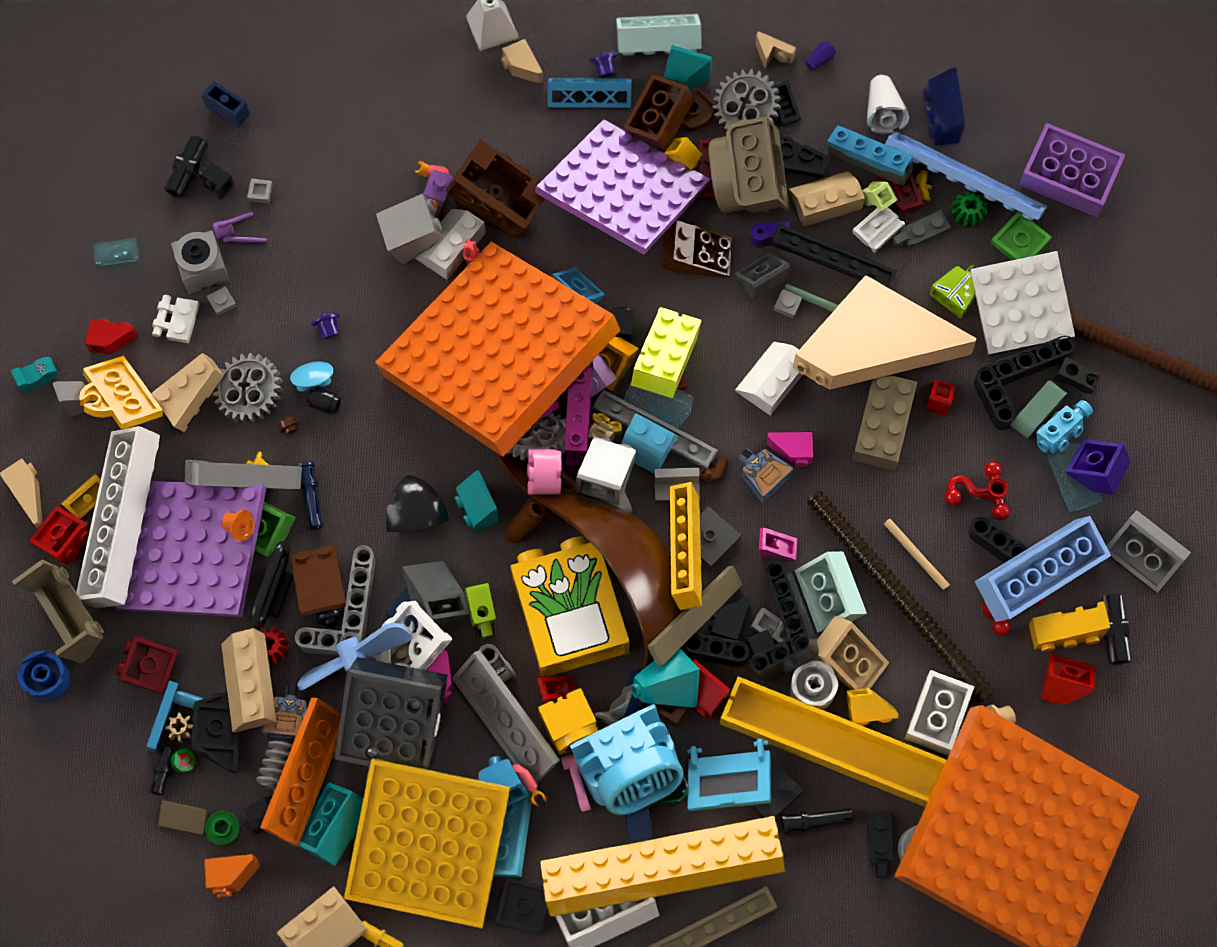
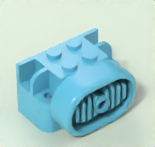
(629, 762)

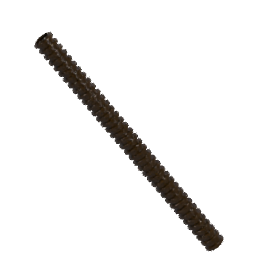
(900, 595)

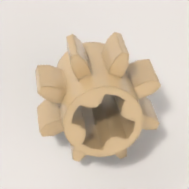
(601, 430)
(175, 724)

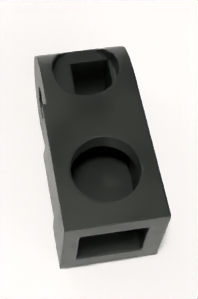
(1076, 375)

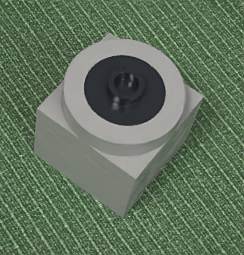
(199, 261)

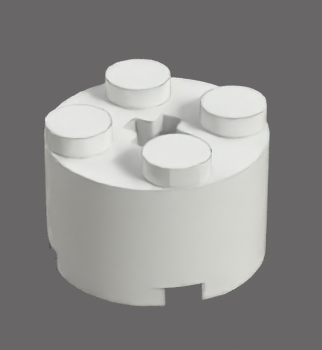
(819, 674)

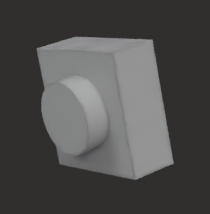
(260, 191)
(221, 301)
(787, 303)

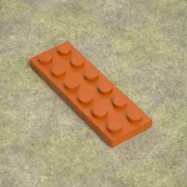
(303, 773)

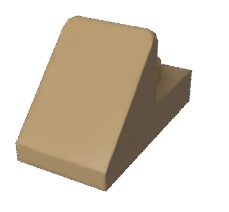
(771, 47)

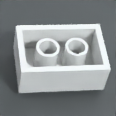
(939, 712)

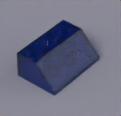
(944, 108)

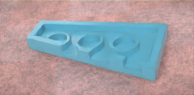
(513, 839)

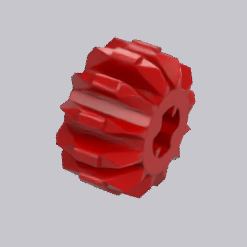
(278, 646)

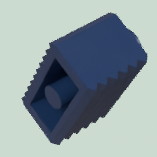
(226, 104)

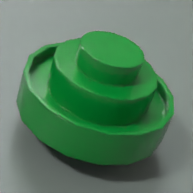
(222, 828)

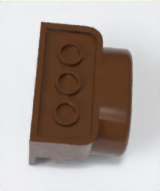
(496, 190)

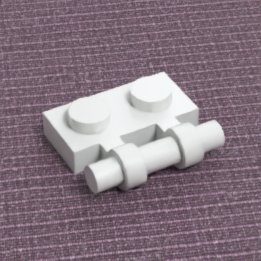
(182, 319)

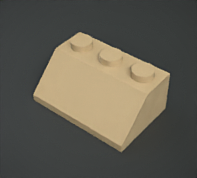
(827, 198)
(324, 924)

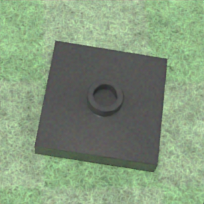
(715, 537)

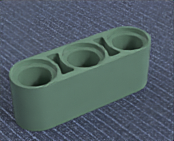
(1038, 409)

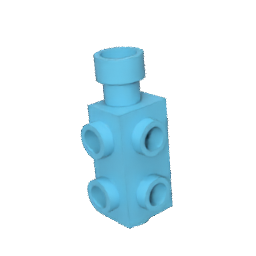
(1066, 424)

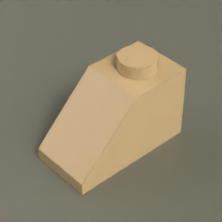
(521, 62)

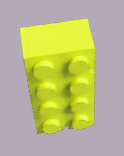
(666, 352)

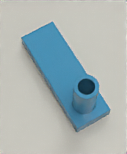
(171, 697)

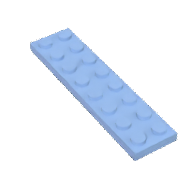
(971, 178)

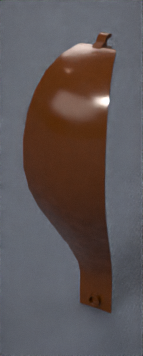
(625, 543)

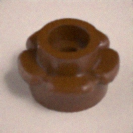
(288, 426)

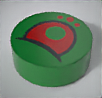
(183, 760)

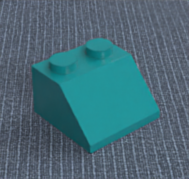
(477, 503)

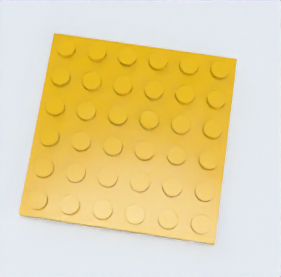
(427, 843)

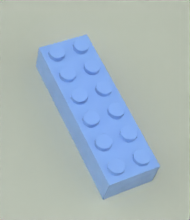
(1042, 568)

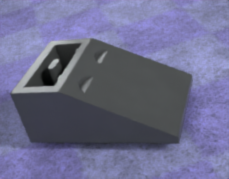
(436, 592)

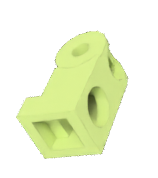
(879, 194)

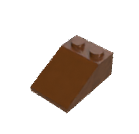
(318, 580)

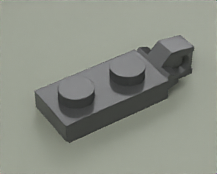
(922, 230)

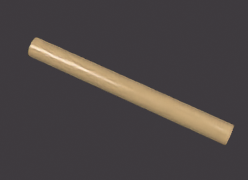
(916, 554)

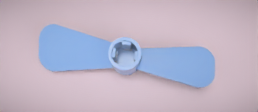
(383, 639)

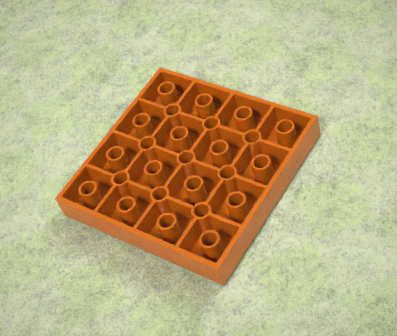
(498, 347)
(1017, 834)

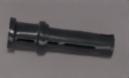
(806, 821)

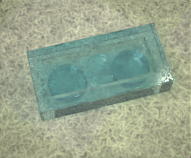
(116, 251)

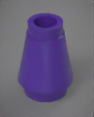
(822, 54)

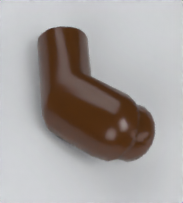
(716, 473)

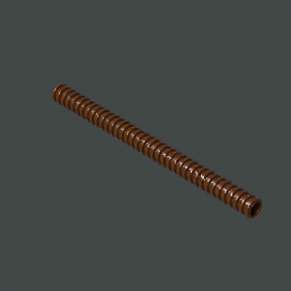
(1144, 353)

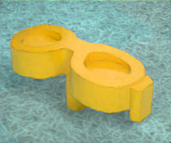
(923, 188)
(597, 418)

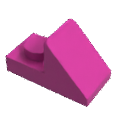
(777, 545)

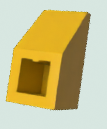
(868, 706)

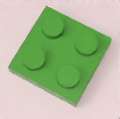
(1020, 238)

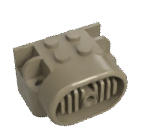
(749, 168)

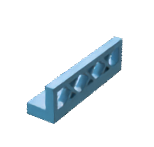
(593, 85)

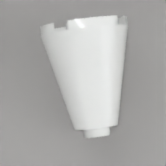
(885, 107)

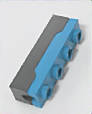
(870, 155)

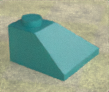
(688, 67)

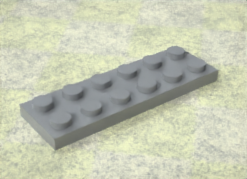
(504, 717)

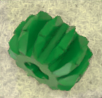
(969, 209)

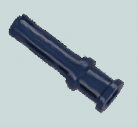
(309, 486)

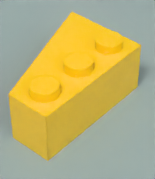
(1069, 628)

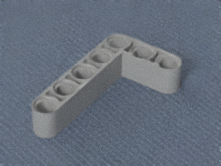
(242, 475)
(351, 611)

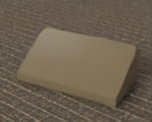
(183, 817)

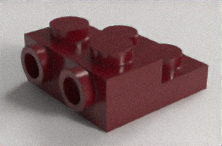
(146, 665)

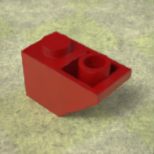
(108, 337)

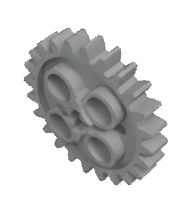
(729, 97)
(248, 388)
(543, 434)

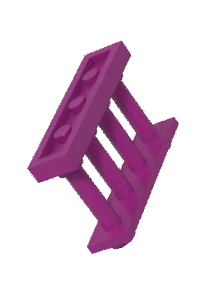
(578, 419)

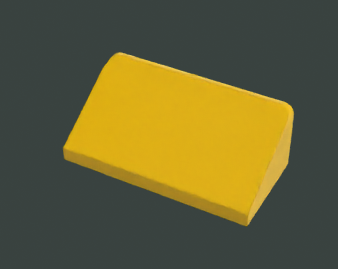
(83, 498)

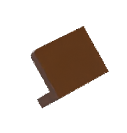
(672, 714)

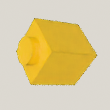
(684, 151)

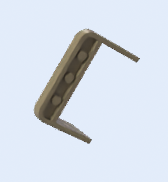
(64, 609)

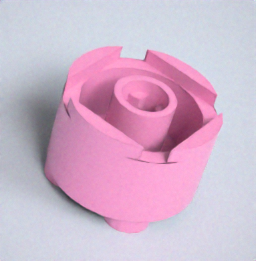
(544, 471)

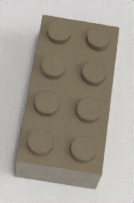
(884, 422)

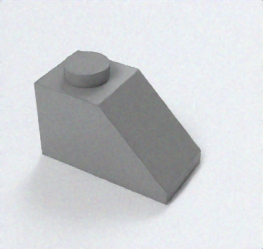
(68, 395)

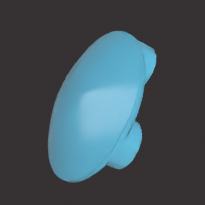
(312, 375)

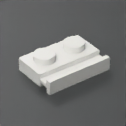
(878, 228)

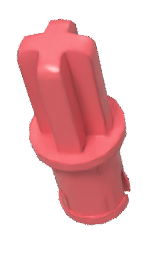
(470, 251)

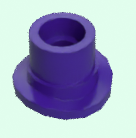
(604, 64)
(327, 325)

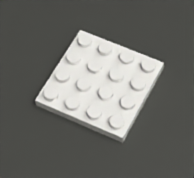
(1022, 302)

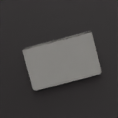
(669, 477)

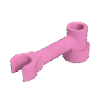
(570, 763)

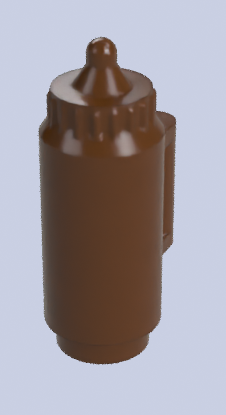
(525, 521)

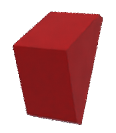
(940, 397)
(555, 687)

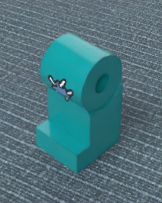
(35, 374)

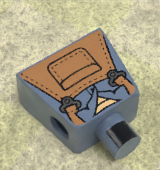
(764, 473)
(289, 715)

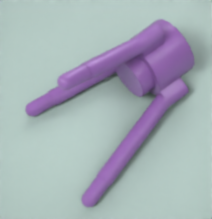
(225, 228)

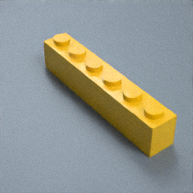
(685, 546)

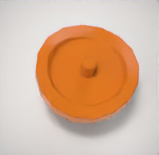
(239, 524)

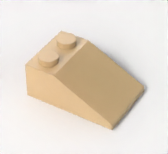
(850, 654)

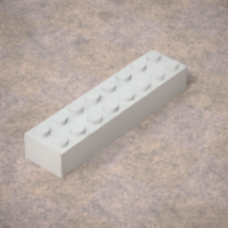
(117, 517)

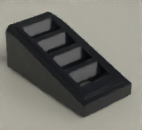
(785, 86)

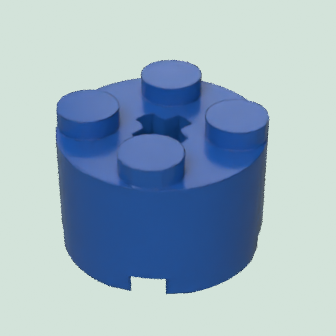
(55, 681)

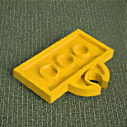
(118, 394)

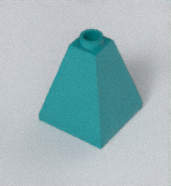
(669, 683)

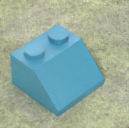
(649, 441)

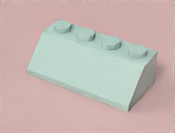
(658, 33)

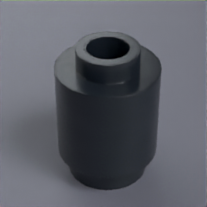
(324, 400)

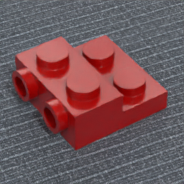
(61, 536)

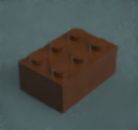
(659, 112)

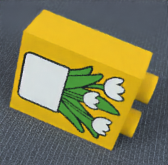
(569, 607)

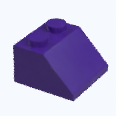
(1099, 465)

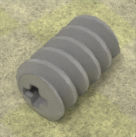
(274, 765)

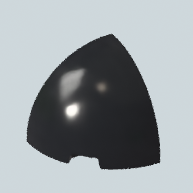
(415, 507)

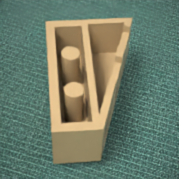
(187, 390)

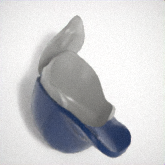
(623, 705)

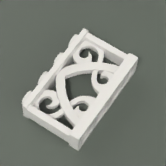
(430, 647)

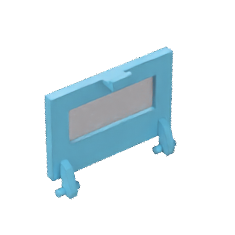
(729, 779)

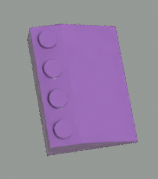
(1071, 170)

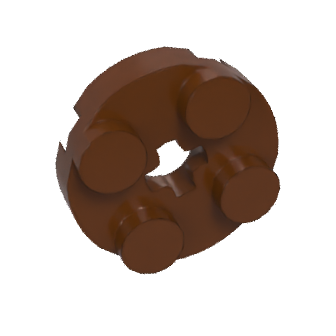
(703, 112)

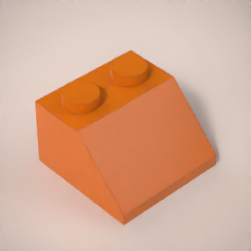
(229, 874)

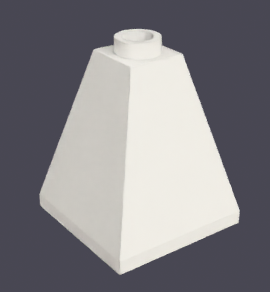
(491, 24)

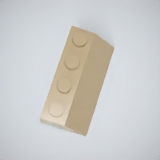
(248, 680)

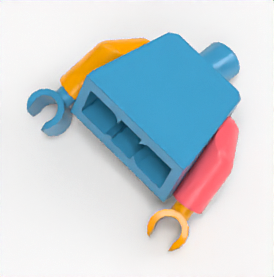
(513, 776)

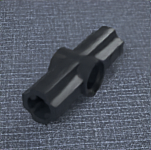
(186, 166)
(1118, 633)

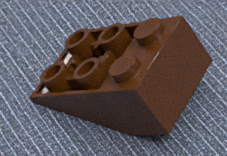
(696, 251)

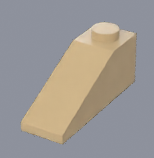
(25, 487)

